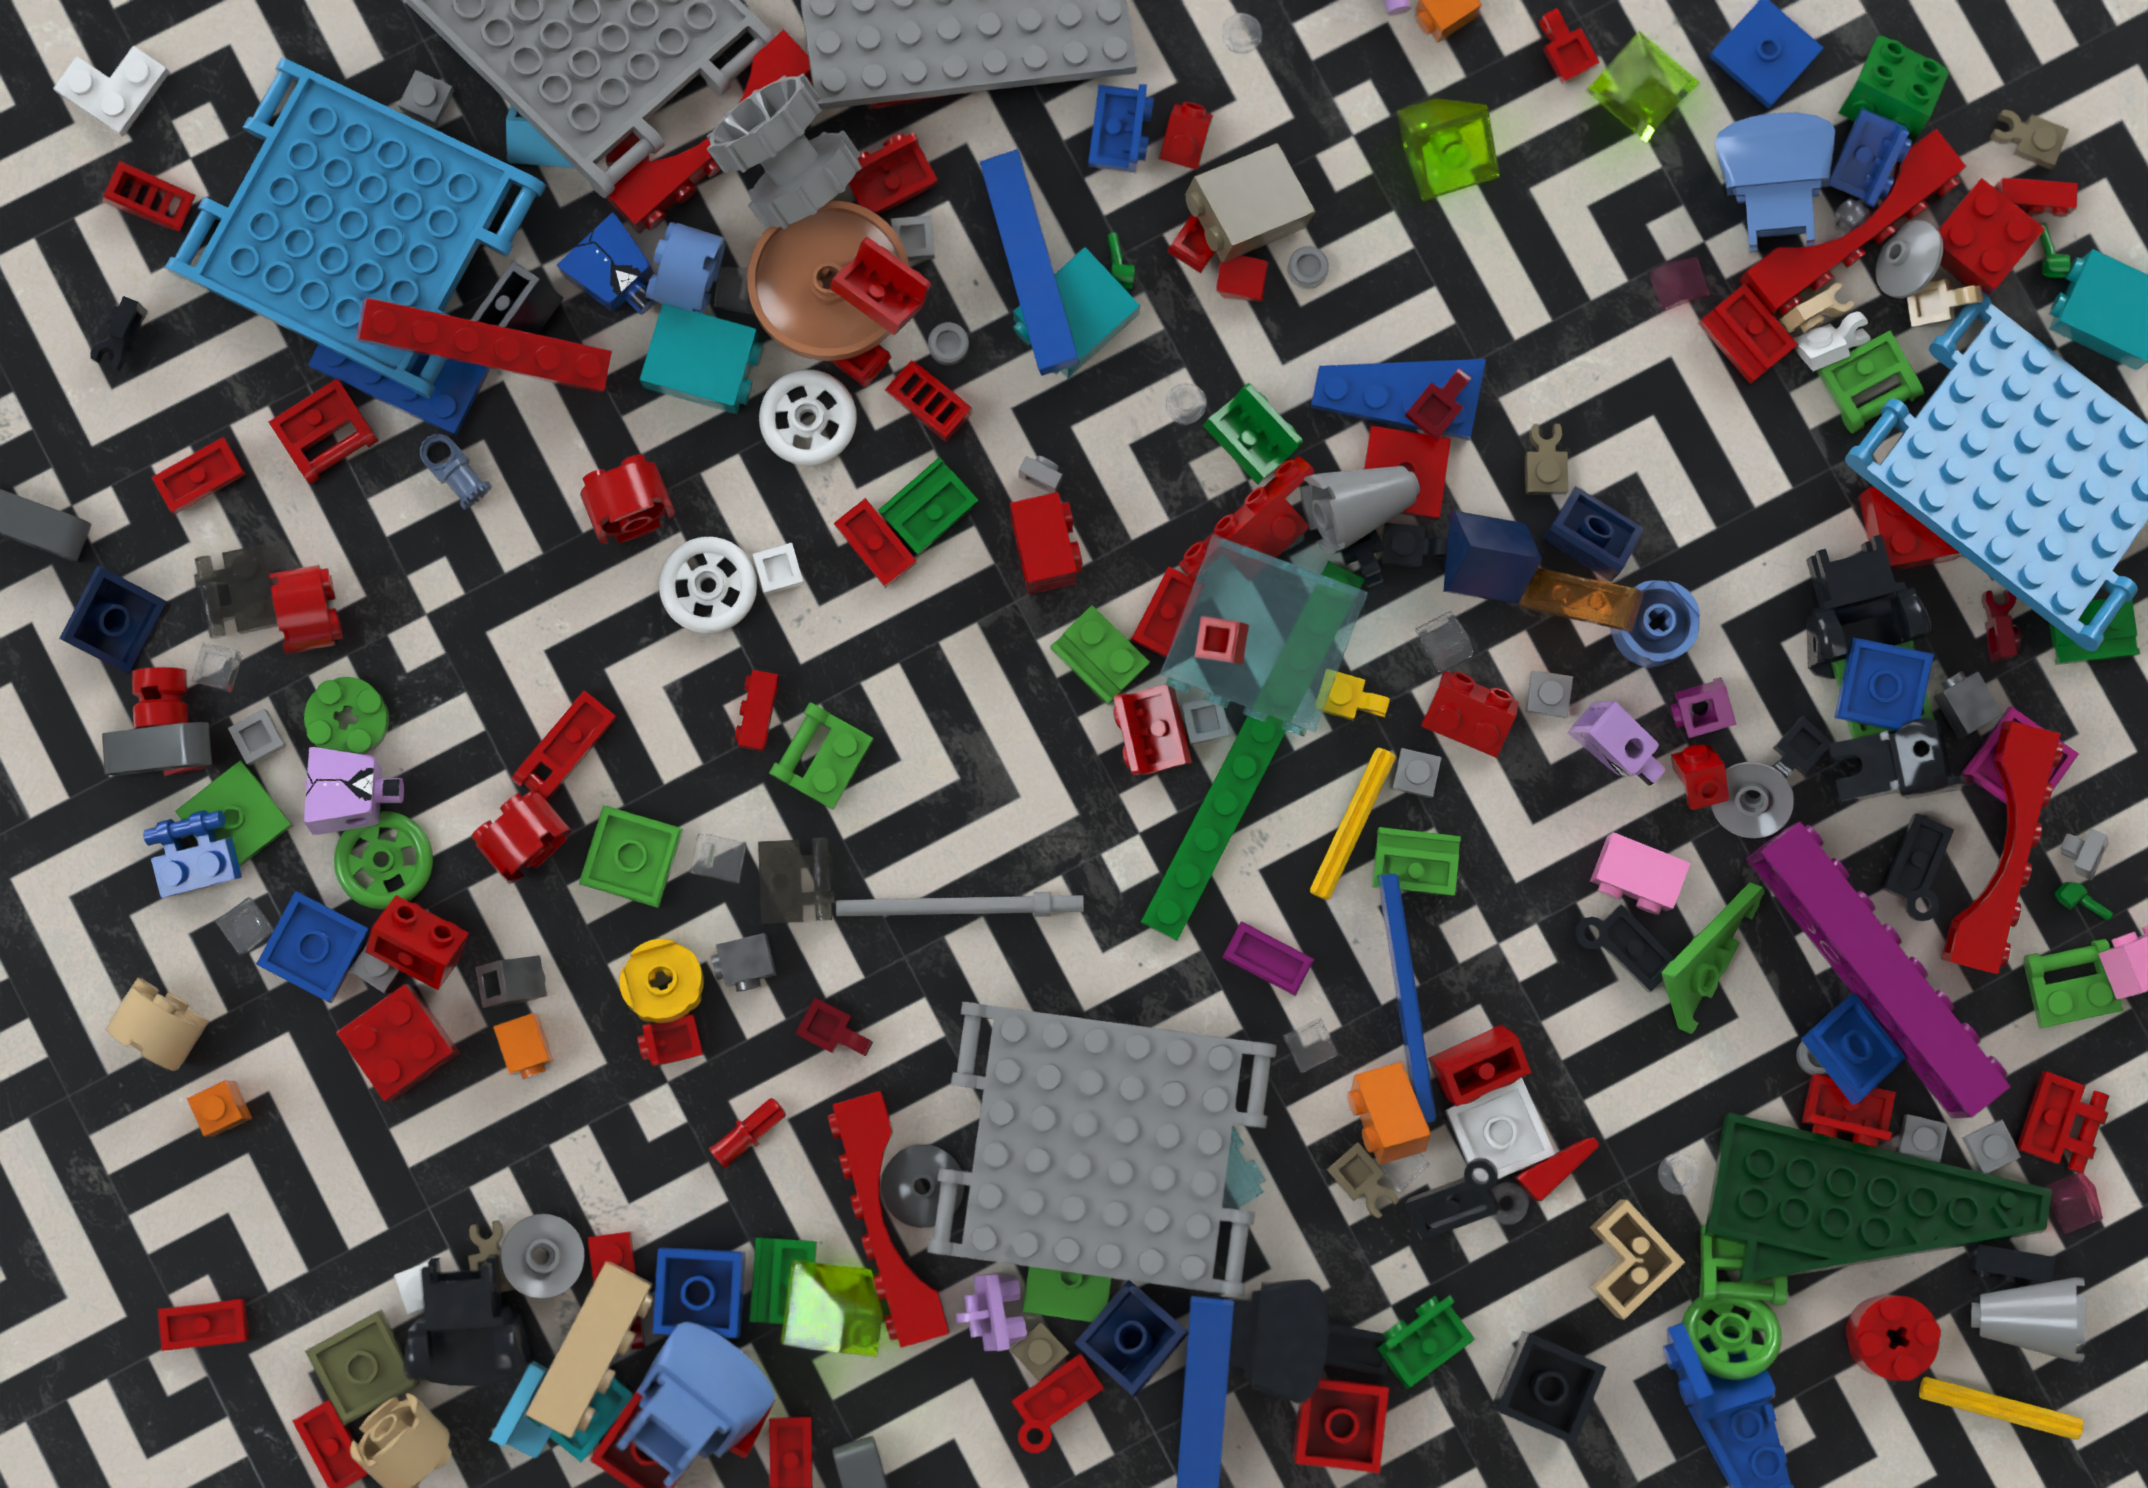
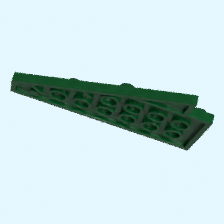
(1836, 1203)

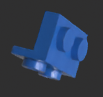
(1118, 128)
(1870, 156)

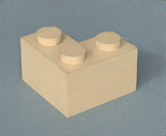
(1642, 1260)

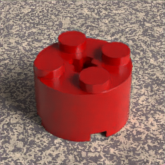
(626, 500)
(304, 610)
(522, 835)
(1914, 1327)

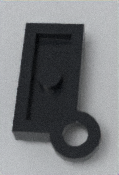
(1918, 864)
(1629, 945)
(1455, 1202)

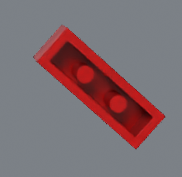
(2040, 196)
(757, 710)

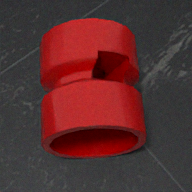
(159, 696)

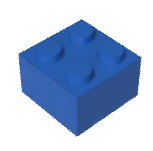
(700, 1290)

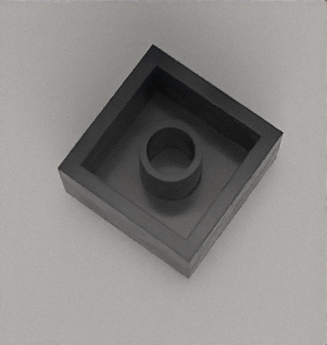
(1548, 1387)

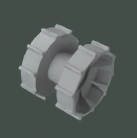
(771, 132)

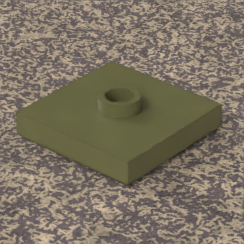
(361, 1367)

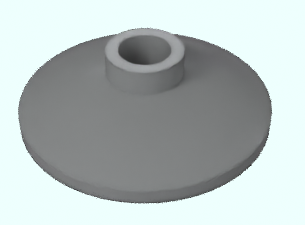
(1909, 259)
(1760, 815)
(563, 1252)

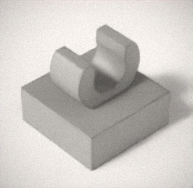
(2086, 853)

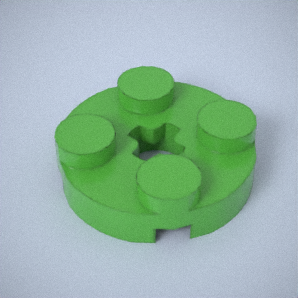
(334, 697)

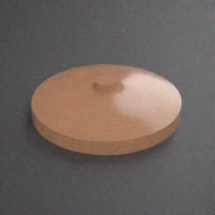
(793, 276)

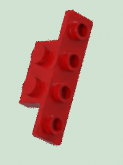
(1263, 522)

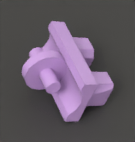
(987, 1313)

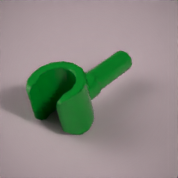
(2053, 264)
(1121, 272)
(2072, 893)

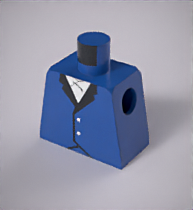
(610, 267)

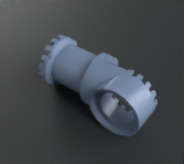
(455, 471)

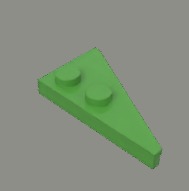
(1706, 958)

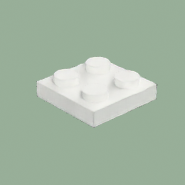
(1501, 1129)

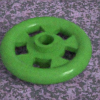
(413, 876)
(1717, 1362)

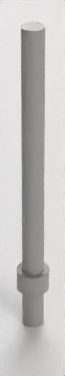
(1040, 904)

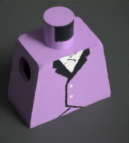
(1607, 730)
(346, 791)

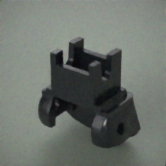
(1860, 603)
(1895, 764)
(466, 1329)
(1280, 1337)

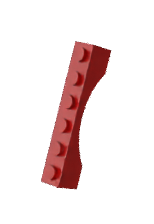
(656, 185)
(1788, 272)
(483, 345)
(2024, 765)
(913, 1304)

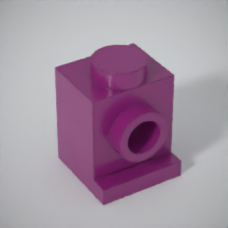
(1715, 716)

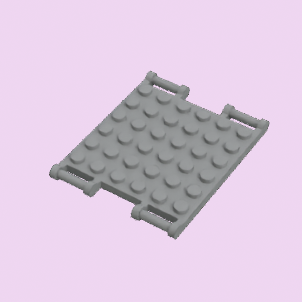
(596, 66)
(1102, 1148)

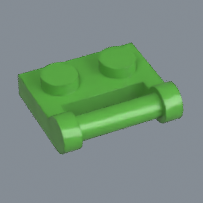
(1864, 369)
(834, 762)
(2071, 998)
(1728, 1255)

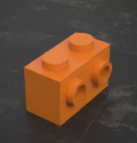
(1389, 1113)

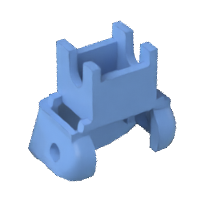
(1776, 169)
(691, 1392)

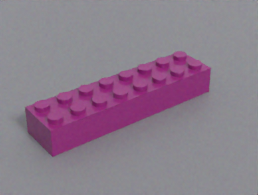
(1879, 971)

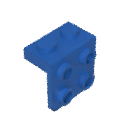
(1707, 1393)

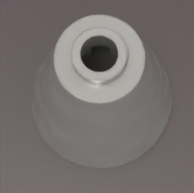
(1355, 502)
(2035, 1317)

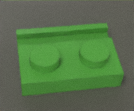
(1099, 655)
(1420, 860)

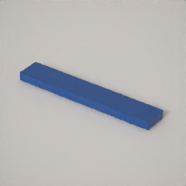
(1029, 262)
(1406, 993)
(1205, 1393)

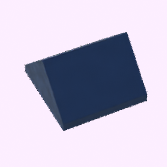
(1593, 534)
(1489, 557)
(112, 619)
(1131, 1338)

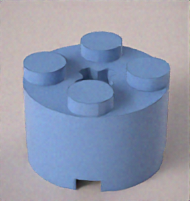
(687, 267)
(1673, 637)

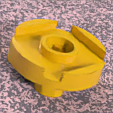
(641, 969)

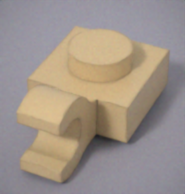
(1937, 302)
(1809, 313)

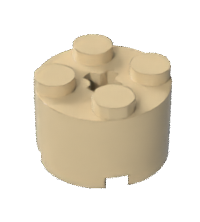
(157, 1025)
(401, 1443)

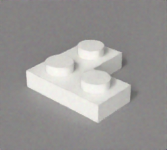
(114, 99)

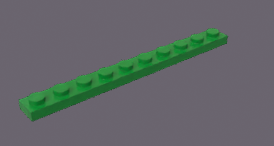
(1220, 812)

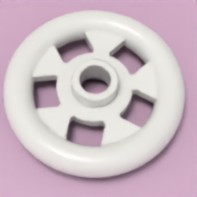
(782, 440)
(677, 569)

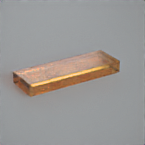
(1582, 599)

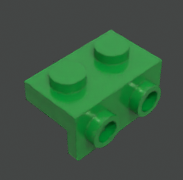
(1253, 433)
(1426, 1342)

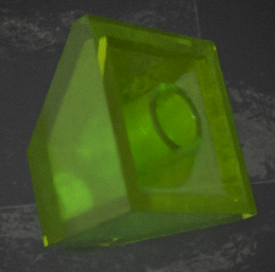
(1643, 86)
(1448, 145)
(832, 1309)

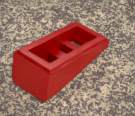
(123, 172)
(952, 423)
(1546, 1175)

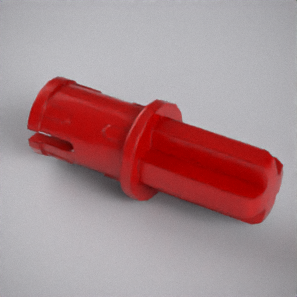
(748, 1132)

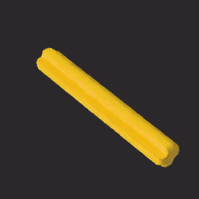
(1352, 823)
(2001, 1408)

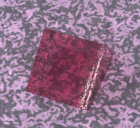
(1679, 283)
(2075, 1202)

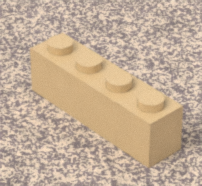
(590, 1349)

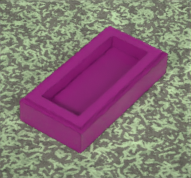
(1268, 958)

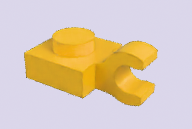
(1347, 698)

